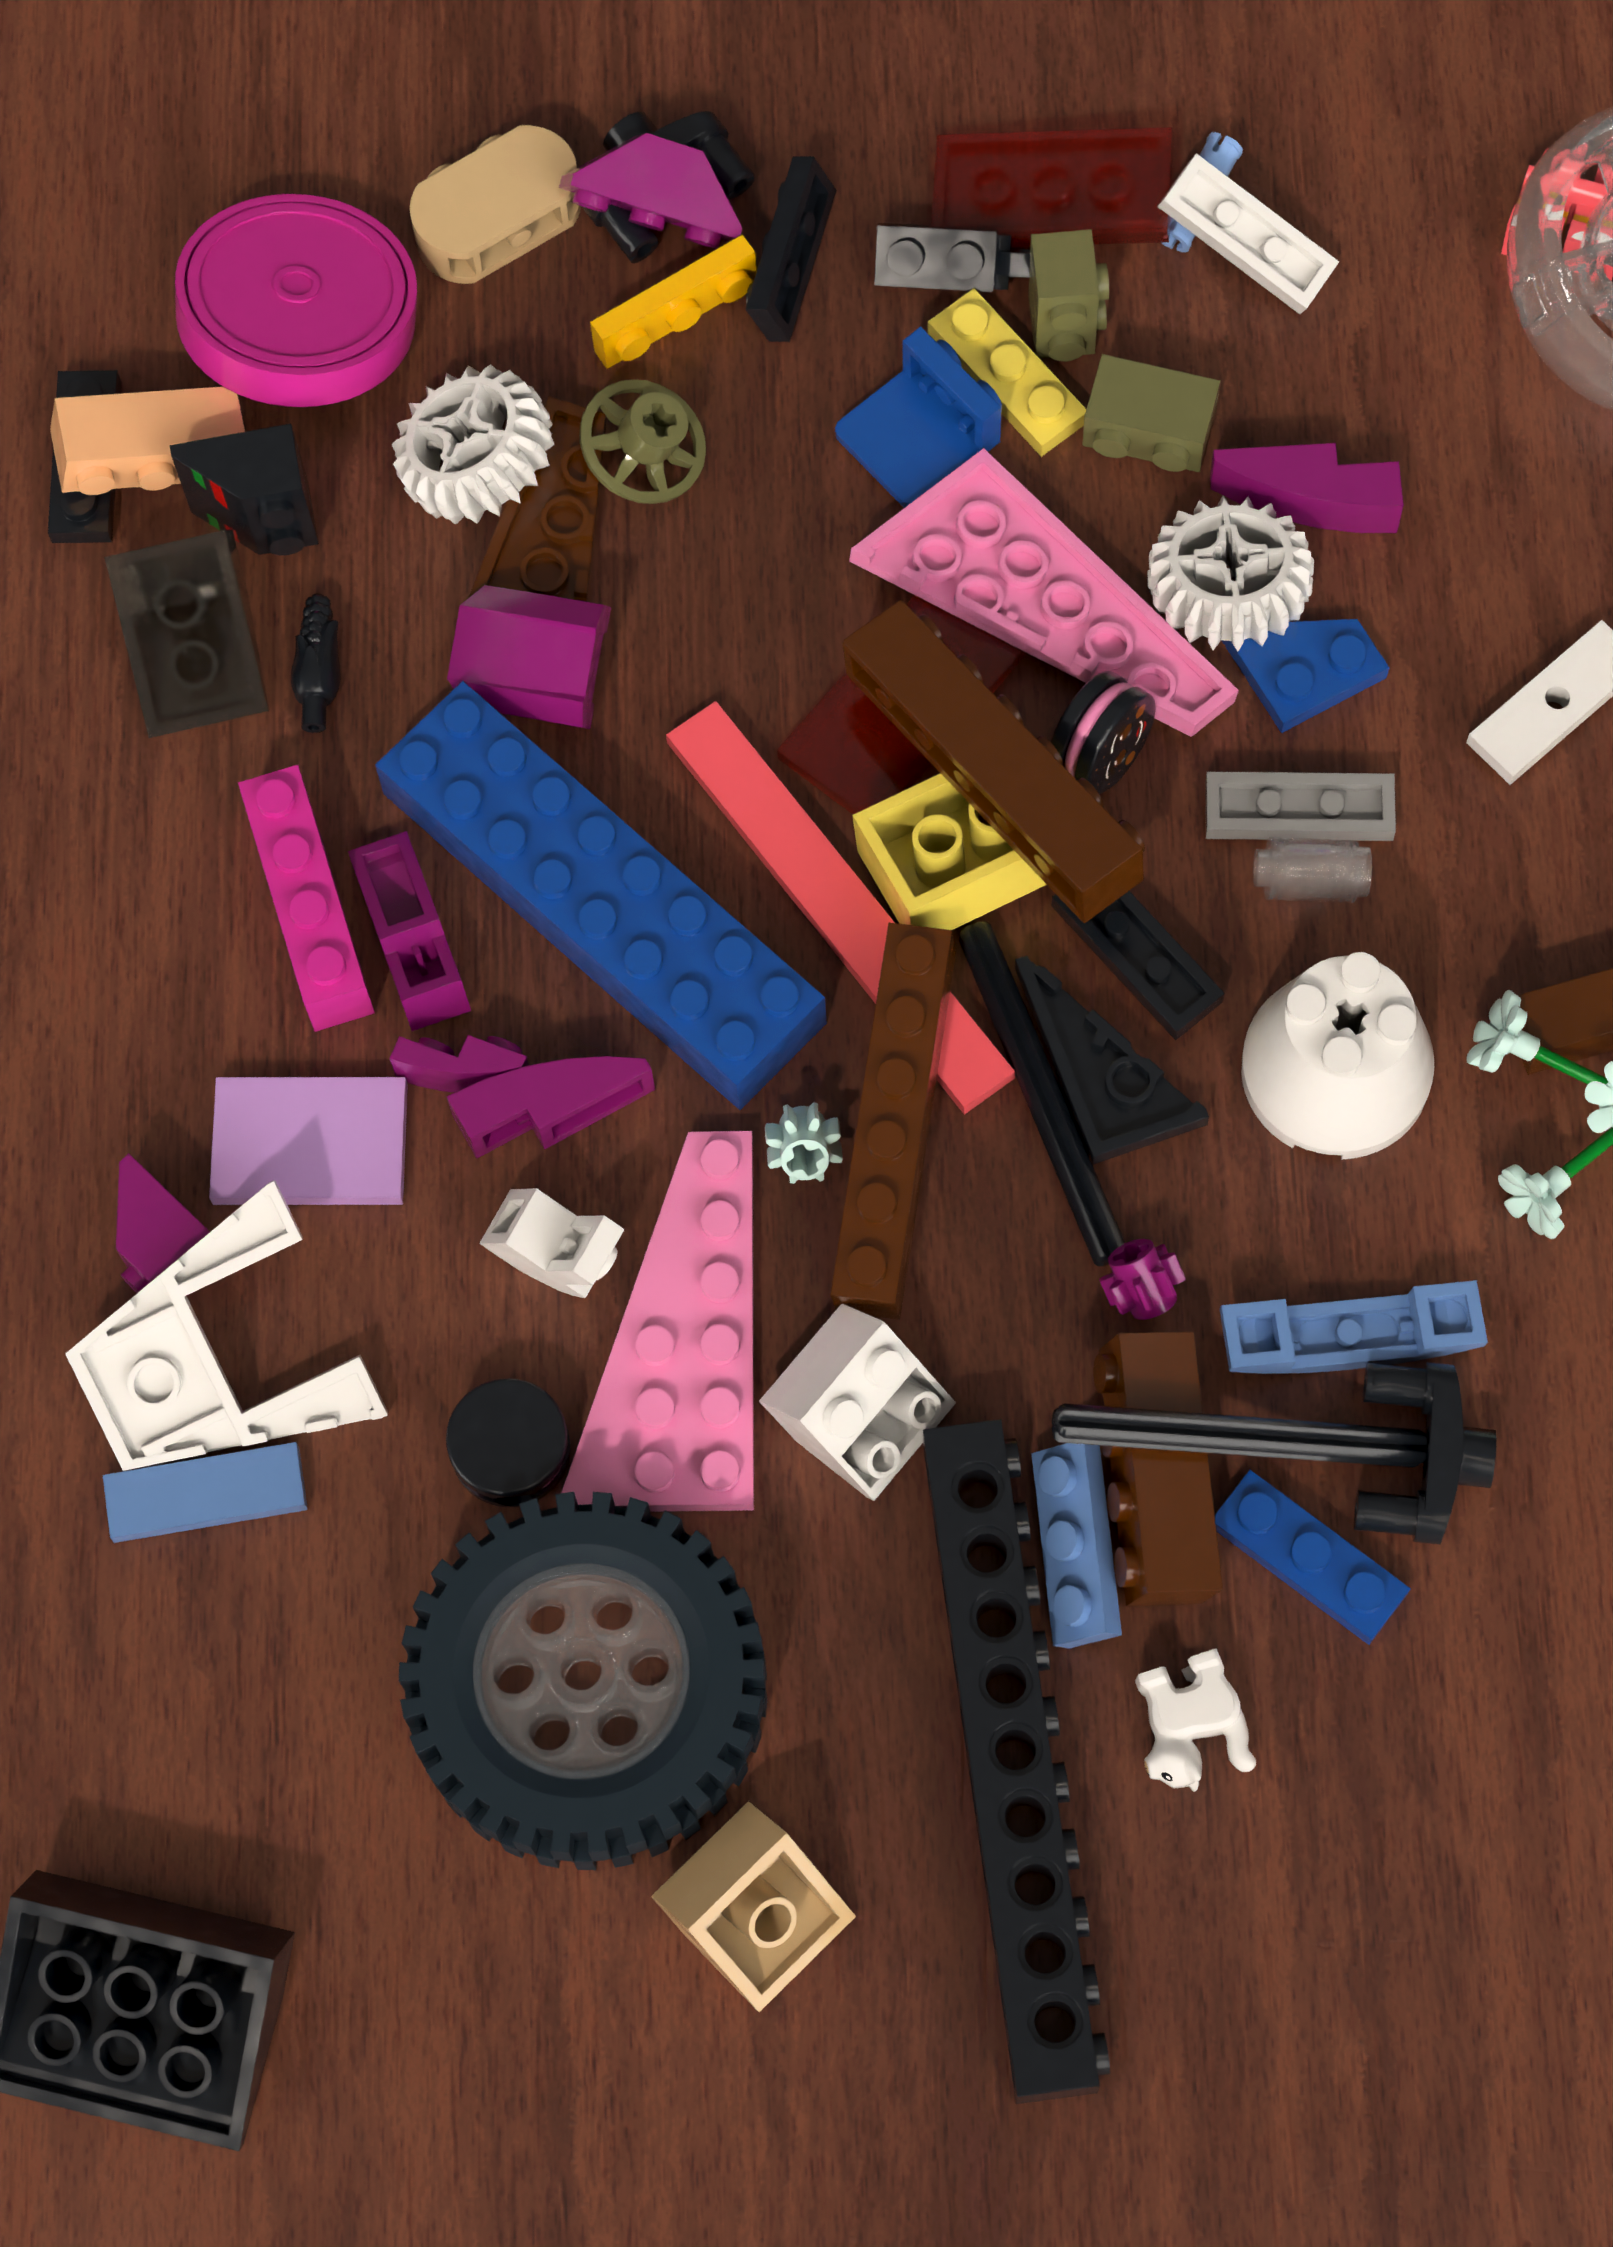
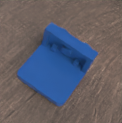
(922, 420)

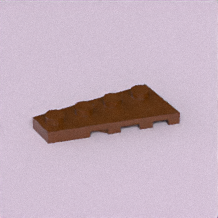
(550, 535)

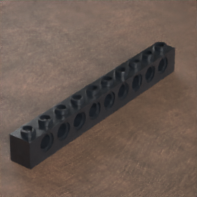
(1038, 2067)

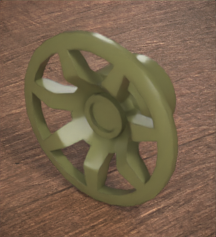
(647, 436)

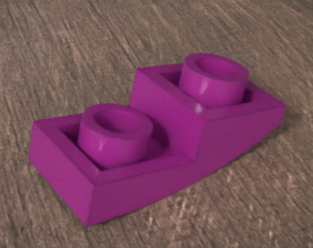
(435, 1066)

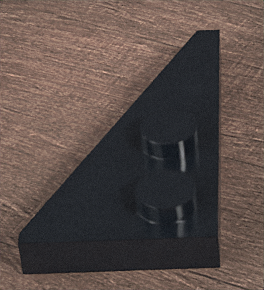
(1111, 1090)

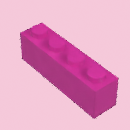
(306, 898)

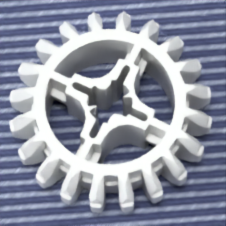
(479, 458)
(1264, 557)

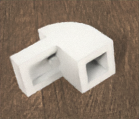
(552, 1242)

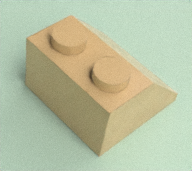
(754, 1905)

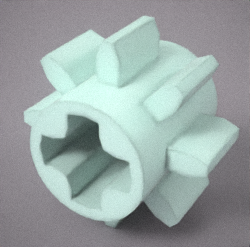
(803, 1143)

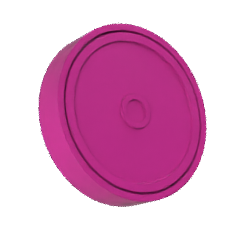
(295, 300)

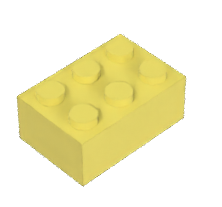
(939, 857)

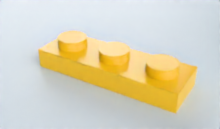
(674, 302)

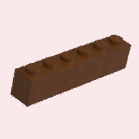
(995, 760)
(894, 1120)

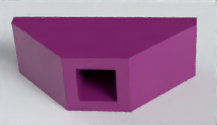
(658, 185)

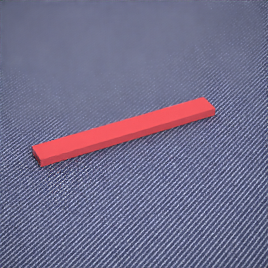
(822, 885)

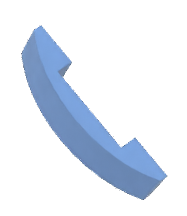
(1355, 1332)

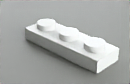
(1248, 234)

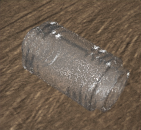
(1313, 870)

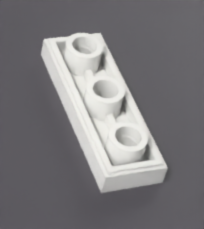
(1527, 726)

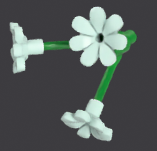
(1538, 1192)

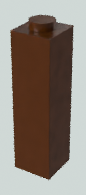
(1571, 1018)

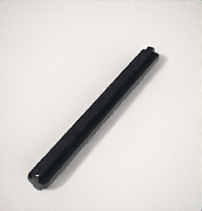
(1041, 1091)
(1238, 1435)

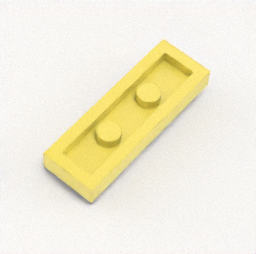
(1028, 390)

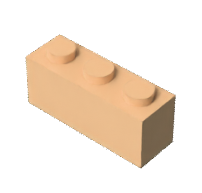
(128, 436)

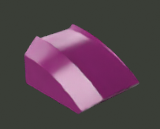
(530, 653)

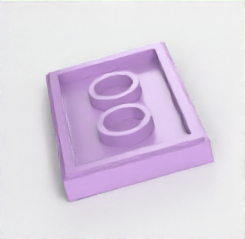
(312, 1136)

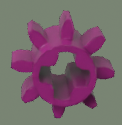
(1142, 1279)

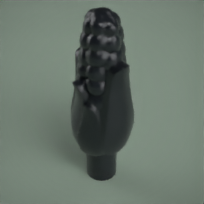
(316, 663)

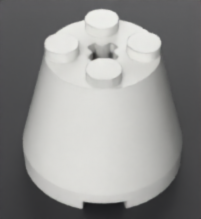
(1339, 1059)

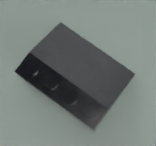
(137, 2007)

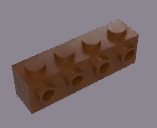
(1156, 1494)

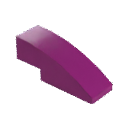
(1312, 486)
(409, 931)
(549, 1098)

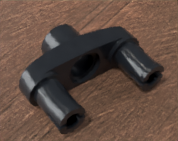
(697, 131)
(1454, 1454)

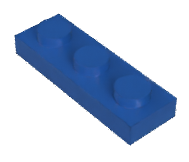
(1310, 1557)

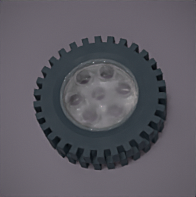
(586, 1795)

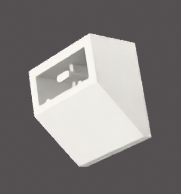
(858, 1400)

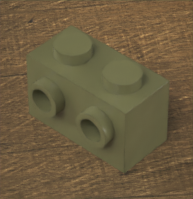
(1066, 294)
(1150, 414)

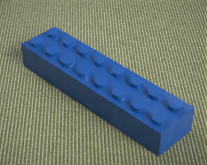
(602, 895)

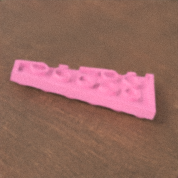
(1019, 573)
(680, 1378)

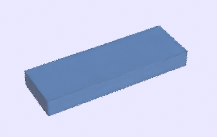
(204, 1492)

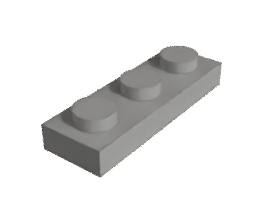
(1300, 805)

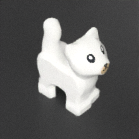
(1190, 1713)

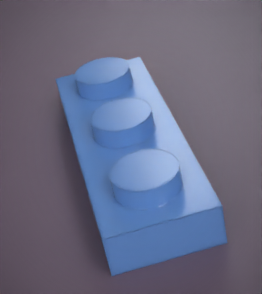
(1076, 1545)

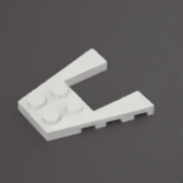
(160, 1379)

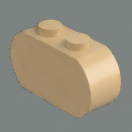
(493, 204)

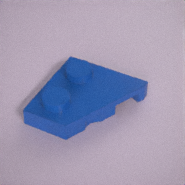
(1309, 668)

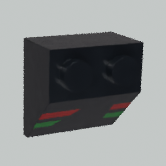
(250, 486)

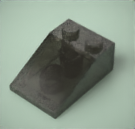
(189, 632)

